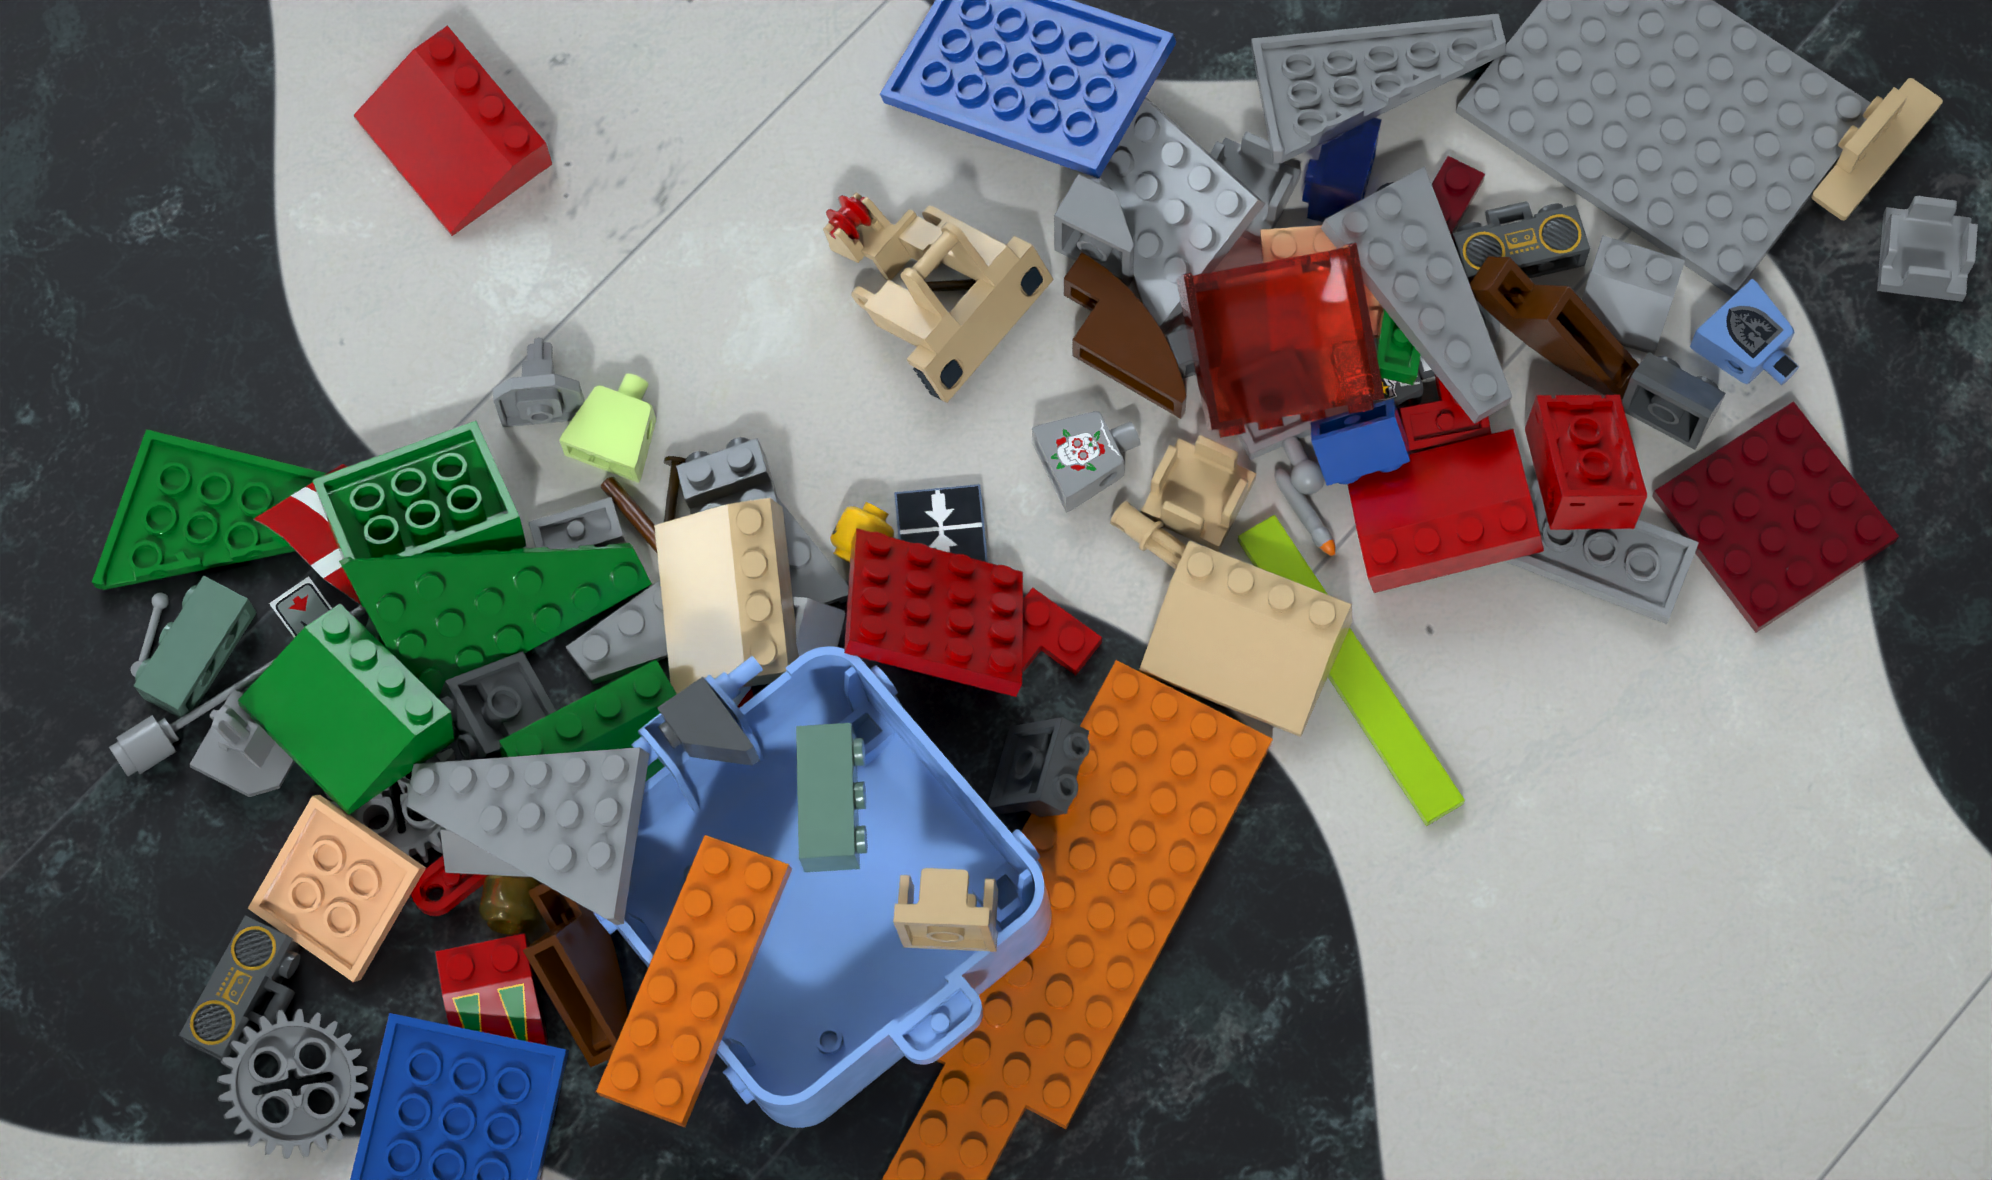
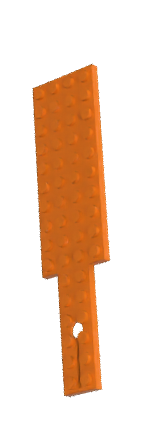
(1117, 879)

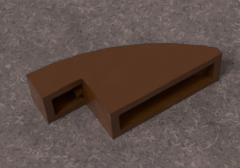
(1554, 325)
(1123, 337)
(579, 973)

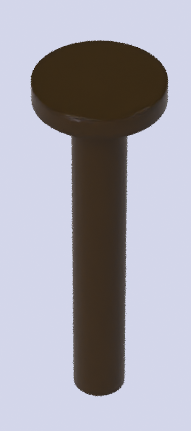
(951, 285)
(673, 486)

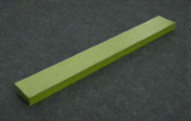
(1364, 688)

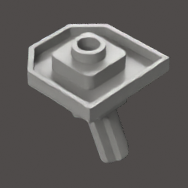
(539, 394)
(241, 752)

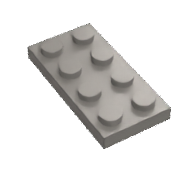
(1626, 567)

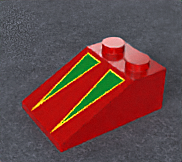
(492, 989)

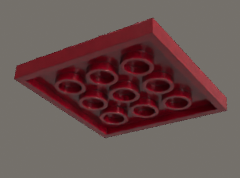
(1775, 516)

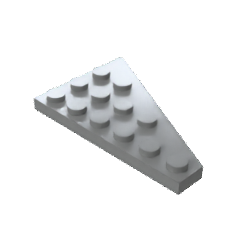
(1341, 78)
(1177, 207)
(548, 815)

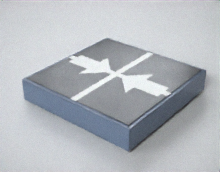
(943, 519)

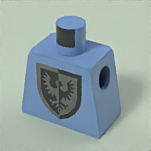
(1747, 337)

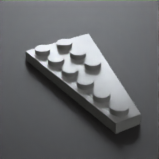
(1423, 287)
(637, 630)

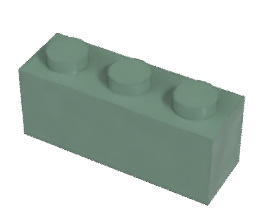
(194, 647)
(830, 797)

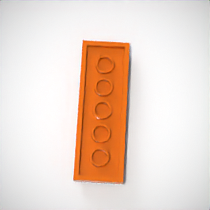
(694, 980)

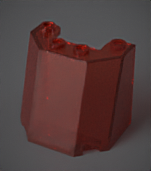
(1281, 340)

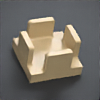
(1199, 491)
(946, 912)

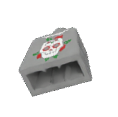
(1082, 455)

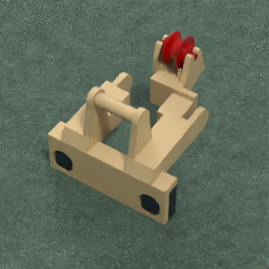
(947, 342)

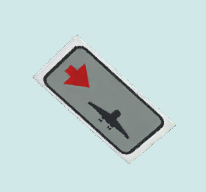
(300, 606)

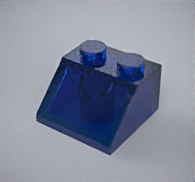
(1341, 171)

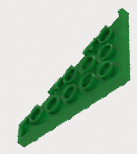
(194, 510)
(472, 609)

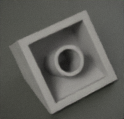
(1094, 224)
(1632, 291)

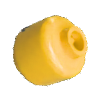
(868, 518)

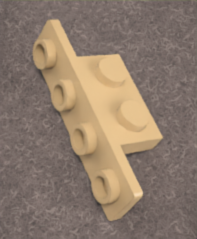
(1875, 146)

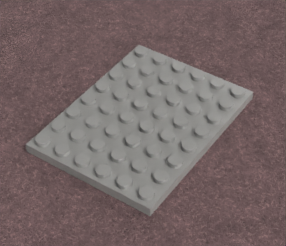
(1669, 122)

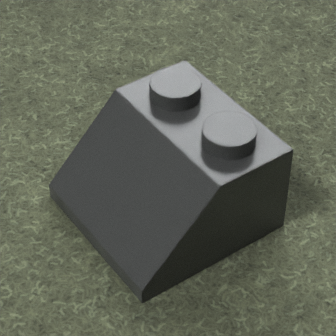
(1672, 399)

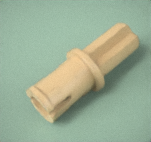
(1148, 534)

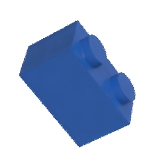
(1360, 443)

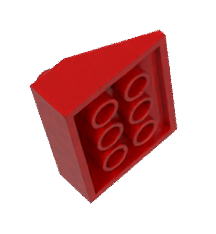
(452, 132)
(1445, 512)

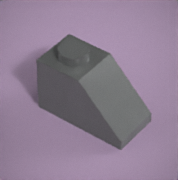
(705, 726)

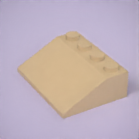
(727, 592)
(1246, 638)

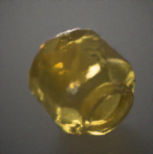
(507, 903)

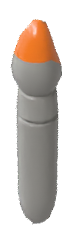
(1305, 512)

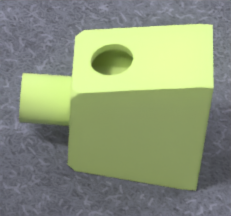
(613, 429)

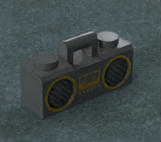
(1537, 244)
(239, 987)

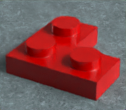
(1440, 422)
(1055, 633)

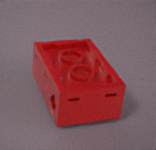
(1585, 462)

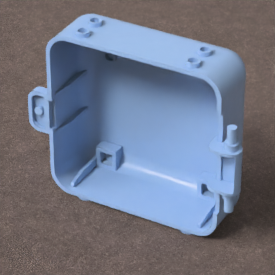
(831, 982)

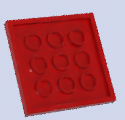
(935, 612)

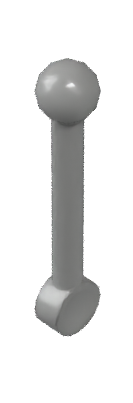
(159, 602)

